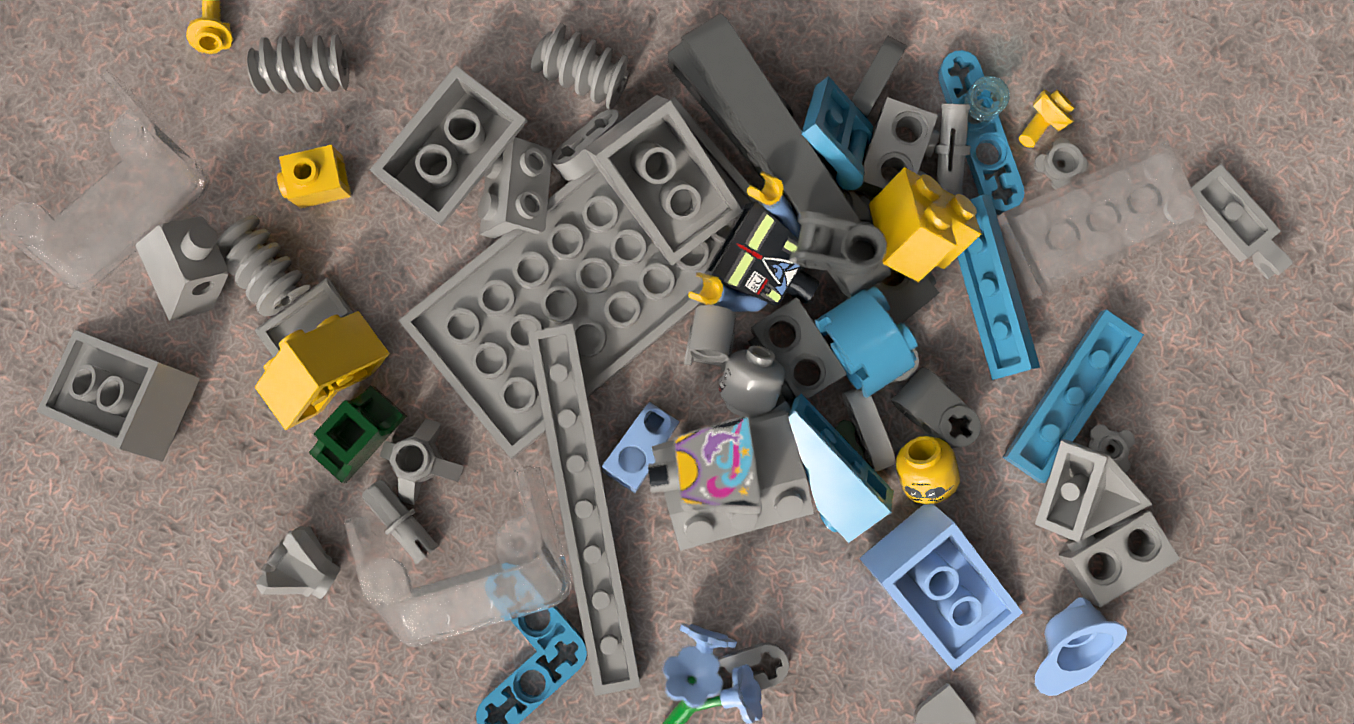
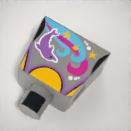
(712, 469)

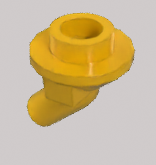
(209, 30)
(1052, 110)

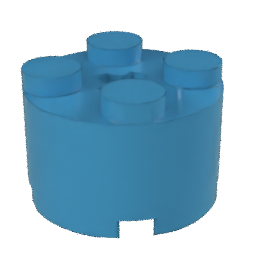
(868, 341)

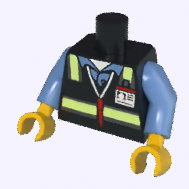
(754, 258)

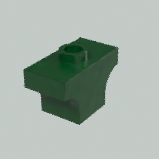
(355, 432)

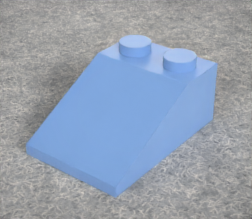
(941, 584)

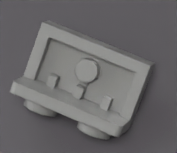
(516, 190)

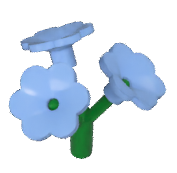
(695, 676)

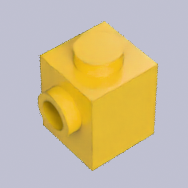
(313, 176)

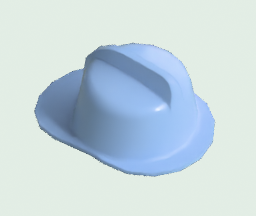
(1077, 647)

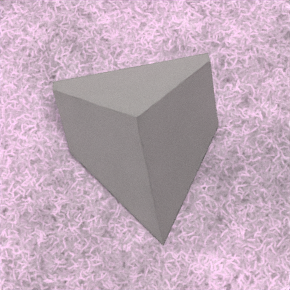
(1087, 493)

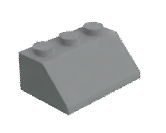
(448, 146)
(780, 483)

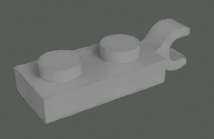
(1240, 222)

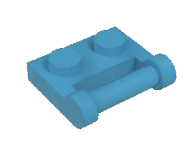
(838, 132)

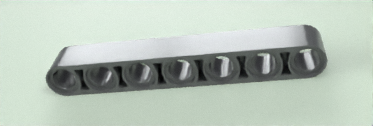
(773, 135)

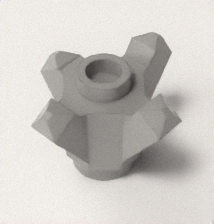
(418, 460)
(298, 566)

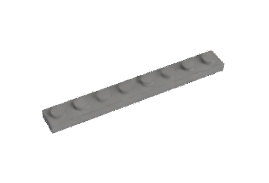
(584, 509)

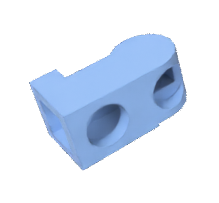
(634, 452)

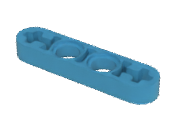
(983, 132)

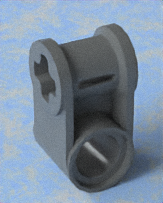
(834, 244)
(932, 404)

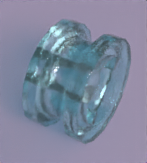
(999, 91)

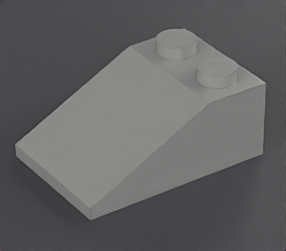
(664, 178)
(118, 396)

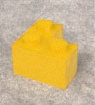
(922, 224)
(318, 365)

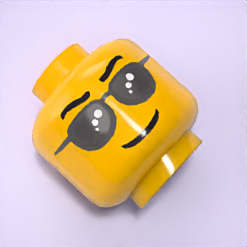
(927, 470)

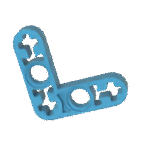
(545, 644)

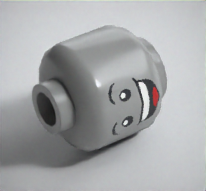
(751, 382)

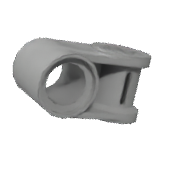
(711, 336)

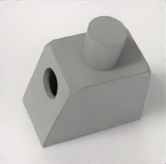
(183, 259)

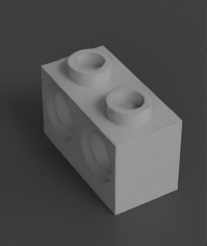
(890, 151)
(1121, 567)

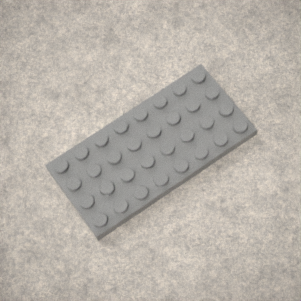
(584, 270)

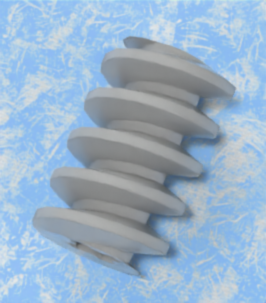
(298, 66)
(581, 66)
(256, 267)

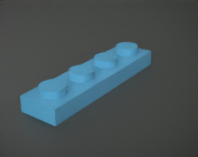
(996, 297)
(1073, 395)

